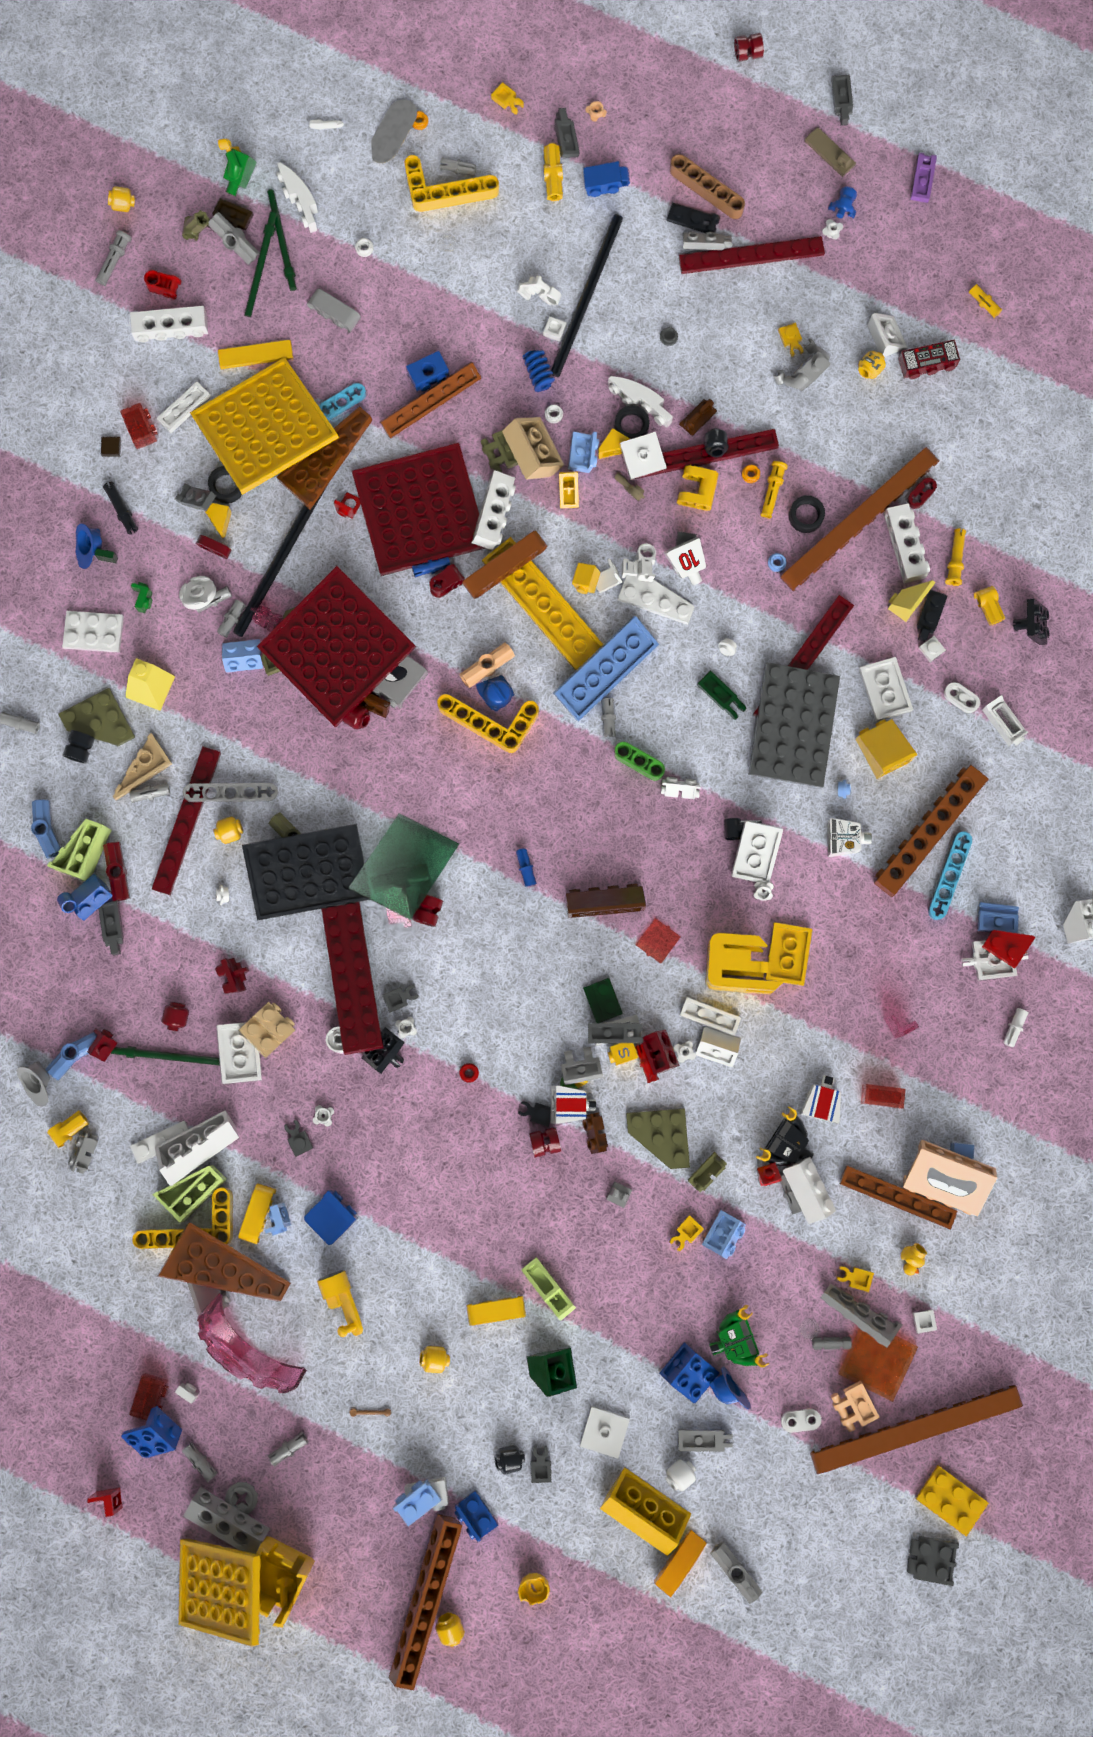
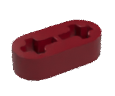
(924, 495)
(213, 546)

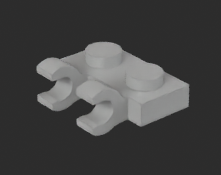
(581, 1070)

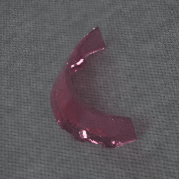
(239, 1357)

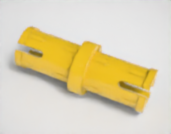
(976, 292)

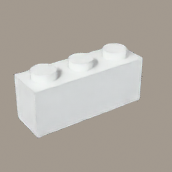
(809, 1190)

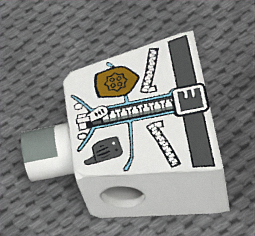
(845, 837)

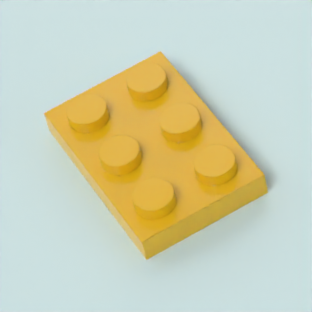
(788, 954)
(952, 1500)

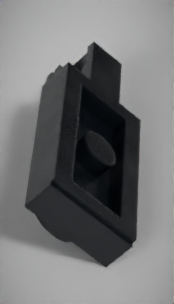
(931, 614)

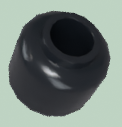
(716, 442)
(509, 1459)

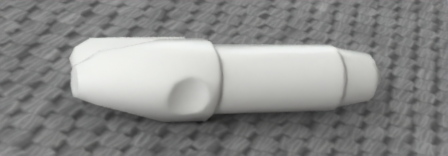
(320, 124)

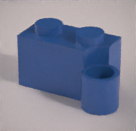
(605, 178)
(85, 898)

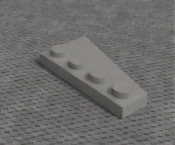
(861, 1315)

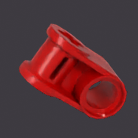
(165, 285)

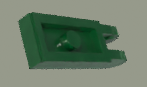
(720, 694)

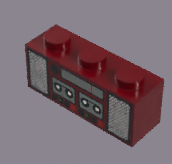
(929, 359)

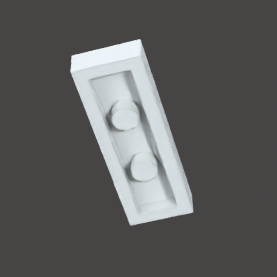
(181, 408)
(710, 1016)
(145, 1149)

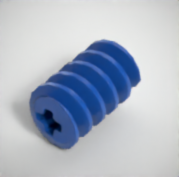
(538, 370)

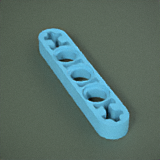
(956, 868)

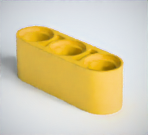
(256, 1212)
(496, 1311)

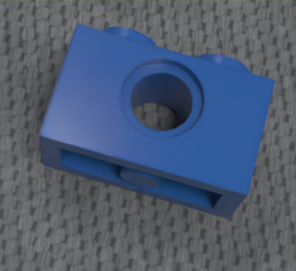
(433, 363)

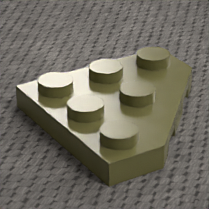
(99, 718)
(662, 1134)

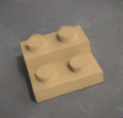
(267, 1029)

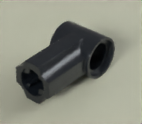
(733, 828)

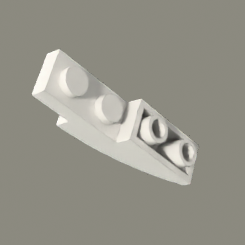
(299, 194)
(636, 393)

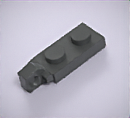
(842, 97)
(566, 135)
(111, 926)

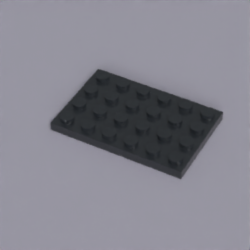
(304, 871)

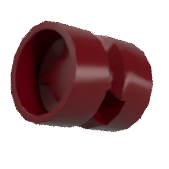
(749, 47)
(428, 911)
(537, 1140)

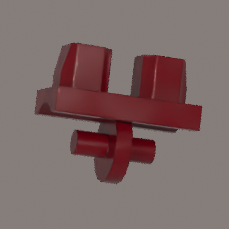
(234, 974)

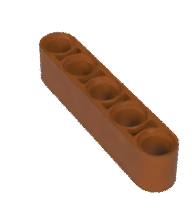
(505, 564)

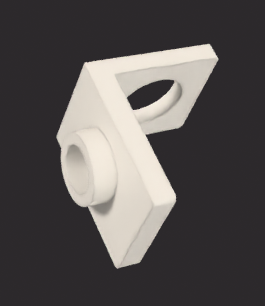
(608, 578)

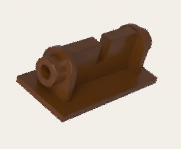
(698, 417)
(596, 1142)

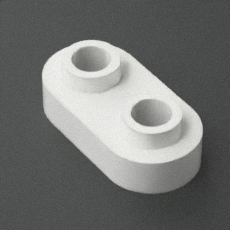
(961, 697)
(801, 1420)

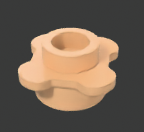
(596, 105)

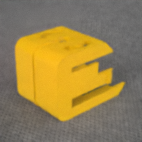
(732, 956)
(278, 1561)

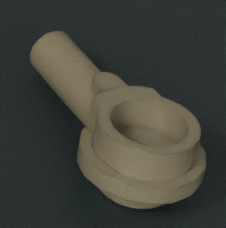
(636, 492)

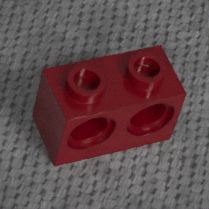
(660, 1052)

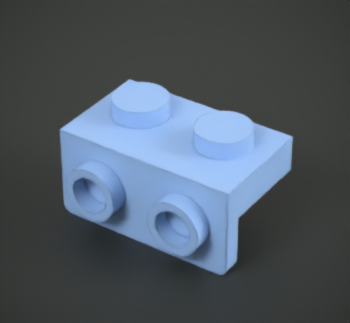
(582, 452)
(241, 655)

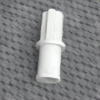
(1015, 1027)

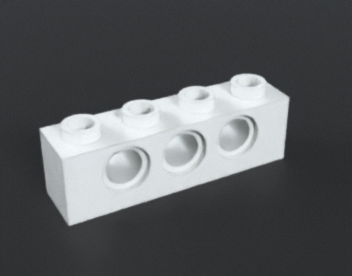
(161, 318)
(905, 515)
(483, 534)

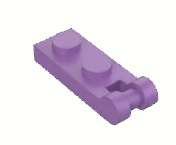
(923, 178)

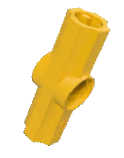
(553, 172)

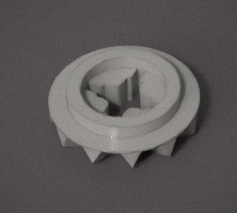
(241, 1488)

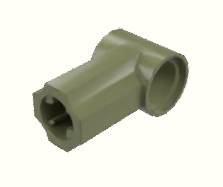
(194, 225)
(282, 825)

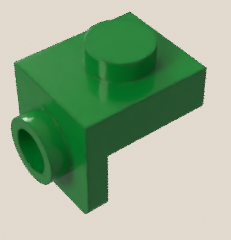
(144, 598)

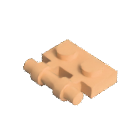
(861, 1404)

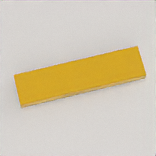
(255, 354)

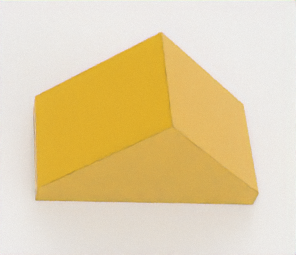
(611, 444)
(568, 489)
(219, 517)

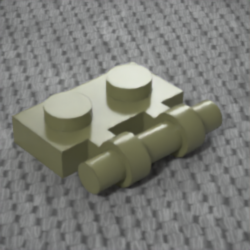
(504, 449)

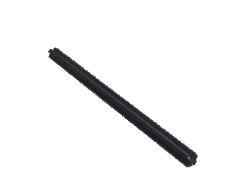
(586, 295)
(274, 569)

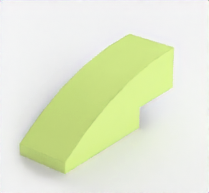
(548, 1289)

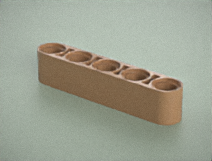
(703, 179)

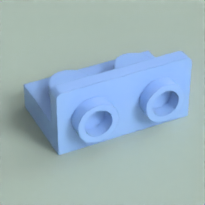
(280, 1217)
(724, 1234)
(417, 1502)

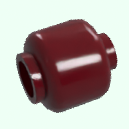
(358, 718)
(175, 1016)

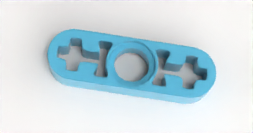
(343, 394)

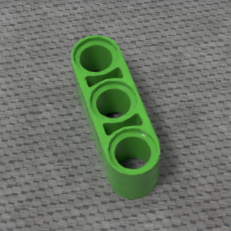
(634, 753)

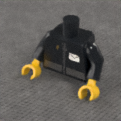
(787, 1142)

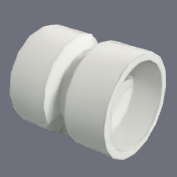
(334, 1041)

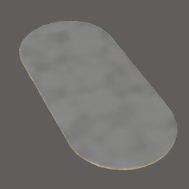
(393, 130)

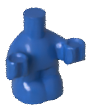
(845, 202)

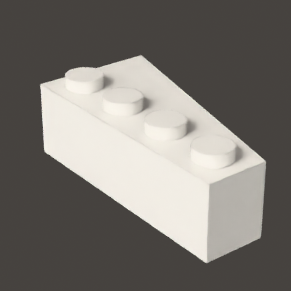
(195, 1146)

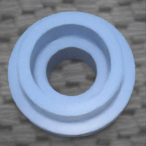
(780, 558)
(844, 789)

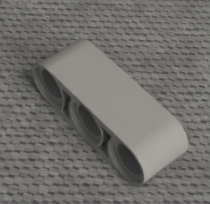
(335, 310)

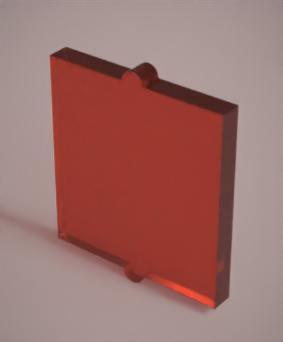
(658, 941)

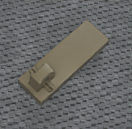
(830, 152)

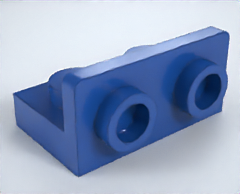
(475, 1516)

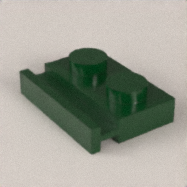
(602, 1000)

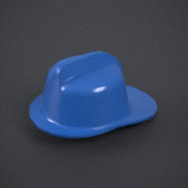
(86, 543)
(495, 692)
(728, 1391)

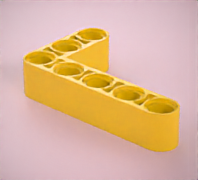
(446, 190)
(489, 725)
(173, 1234)

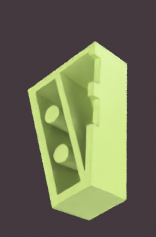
(82, 851)
(190, 1193)

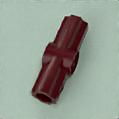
(114, 859)

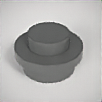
(668, 336)

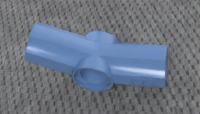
(41, 817)
(63, 1062)

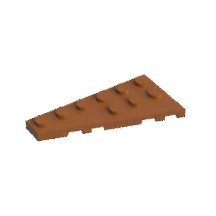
(312, 474)
(211, 1263)

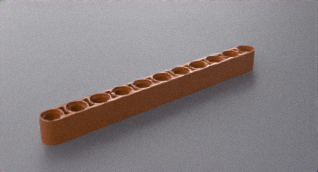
(859, 518)
(916, 1430)

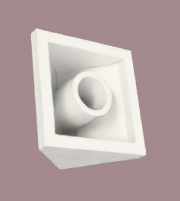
(886, 334)

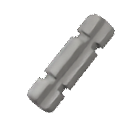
(831, 1343)

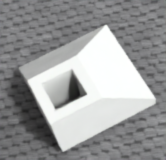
(1079, 922)

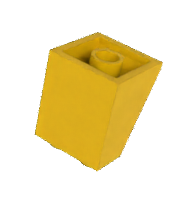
(885, 748)

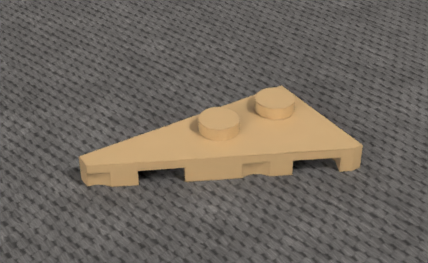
(148, 763)

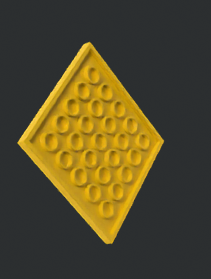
(264, 425)

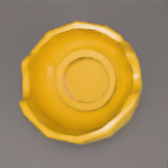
(528, 1594)

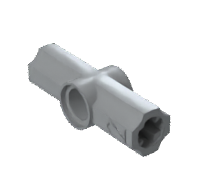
(226, 231)
(744, 1581)

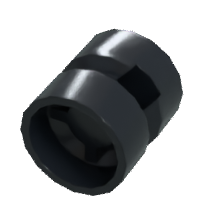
(78, 746)

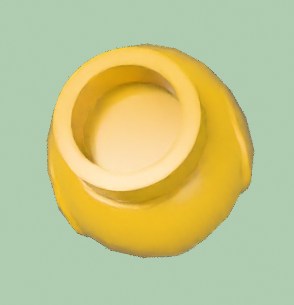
(914, 1257)

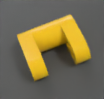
(706, 491)

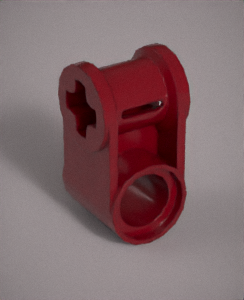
(447, 579)

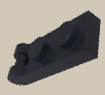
(692, 218)

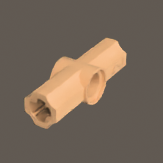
(496, 658)

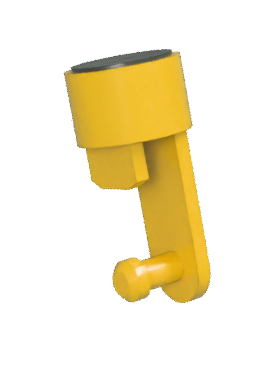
(336, 1291)

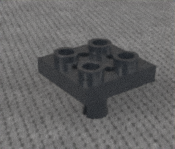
(1035, 622)
(380, 1058)

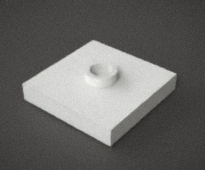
(642, 455)
(604, 1432)

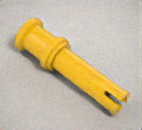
(775, 481)
(955, 565)

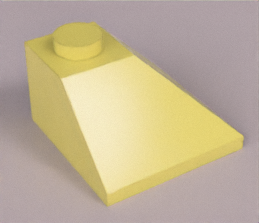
(909, 599)
(148, 684)

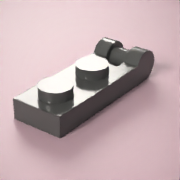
(195, 497)
(614, 1032)

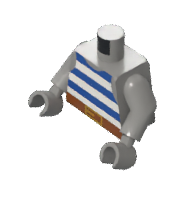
(808, 371)

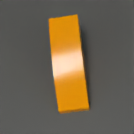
(680, 1563)

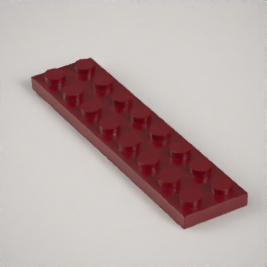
(352, 978)

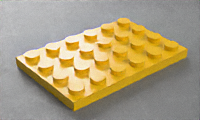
(219, 1591)

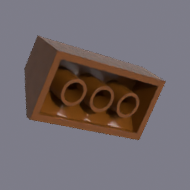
(605, 902)

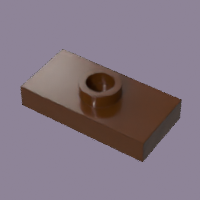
(376, 705)

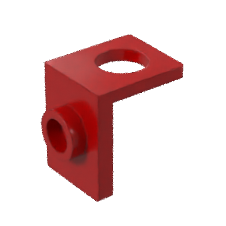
(344, 510)

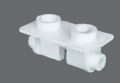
(687, 787)

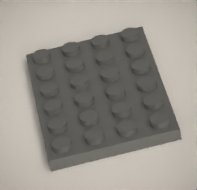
(794, 725)

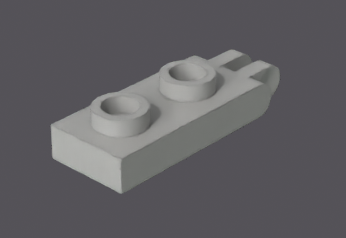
(706, 241)
(703, 1440)

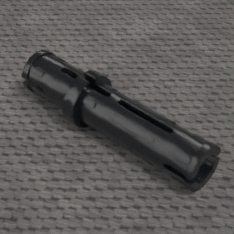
(124, 515)

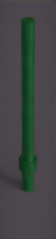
(268, 231)
(288, 270)
(132, 1052)

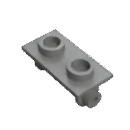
(79, 1159)

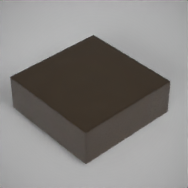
(110, 446)

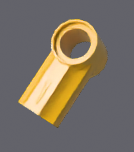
(989, 603)
(67, 1129)

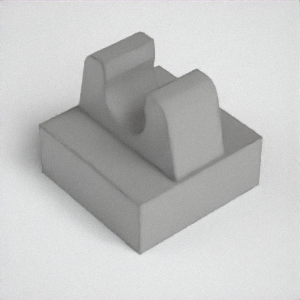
(619, 1194)

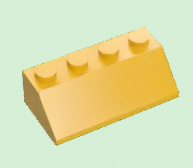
(646, 1511)

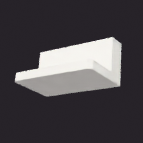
(718, 1046)

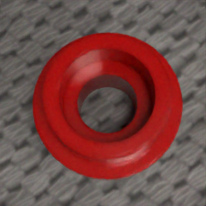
(475, 1072)

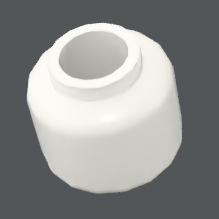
(681, 1475)

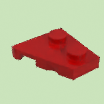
(1008, 946)

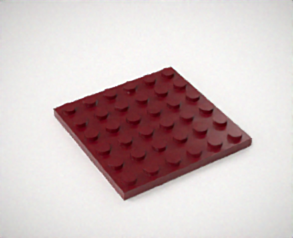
(418, 508)
(336, 646)

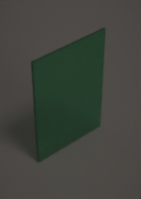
(404, 866)

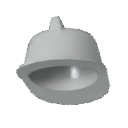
(35, 1080)

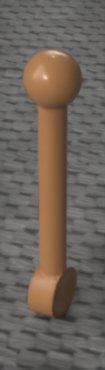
(353, 1412)

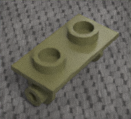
(701, 1177)

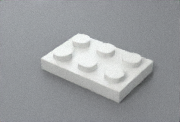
(93, 631)
(885, 689)
(757, 852)
(237, 1056)

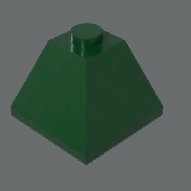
(553, 1371)

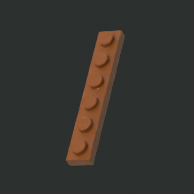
(430, 400)
(898, 1197)

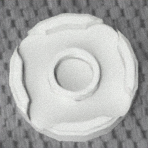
(197, 592)

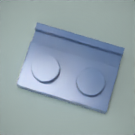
(997, 917)

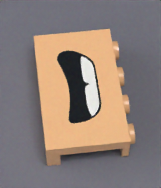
(950, 1178)

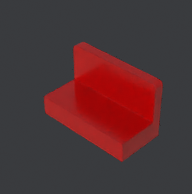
(111, 1499)

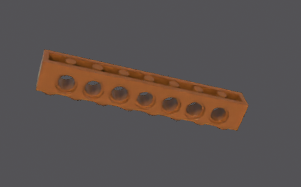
(975, 781)
(425, 1602)

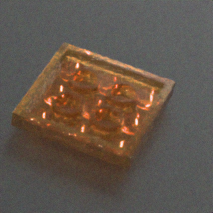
(877, 1366)

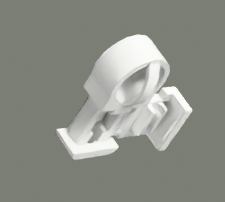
(537, 285)
(642, 565)

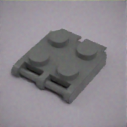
(932, 1560)

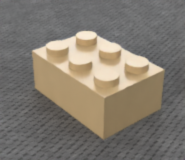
(533, 448)

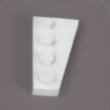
(655, 598)

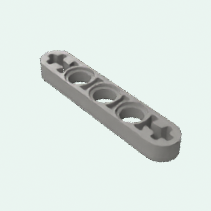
(221, 787)

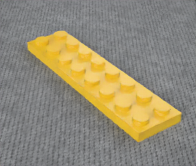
(549, 610)

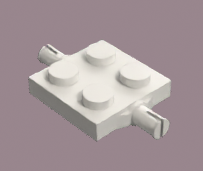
(988, 965)

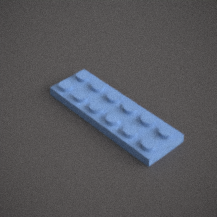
(606, 668)

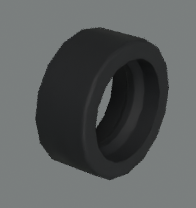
(632, 410)
(228, 498)
(806, 528)

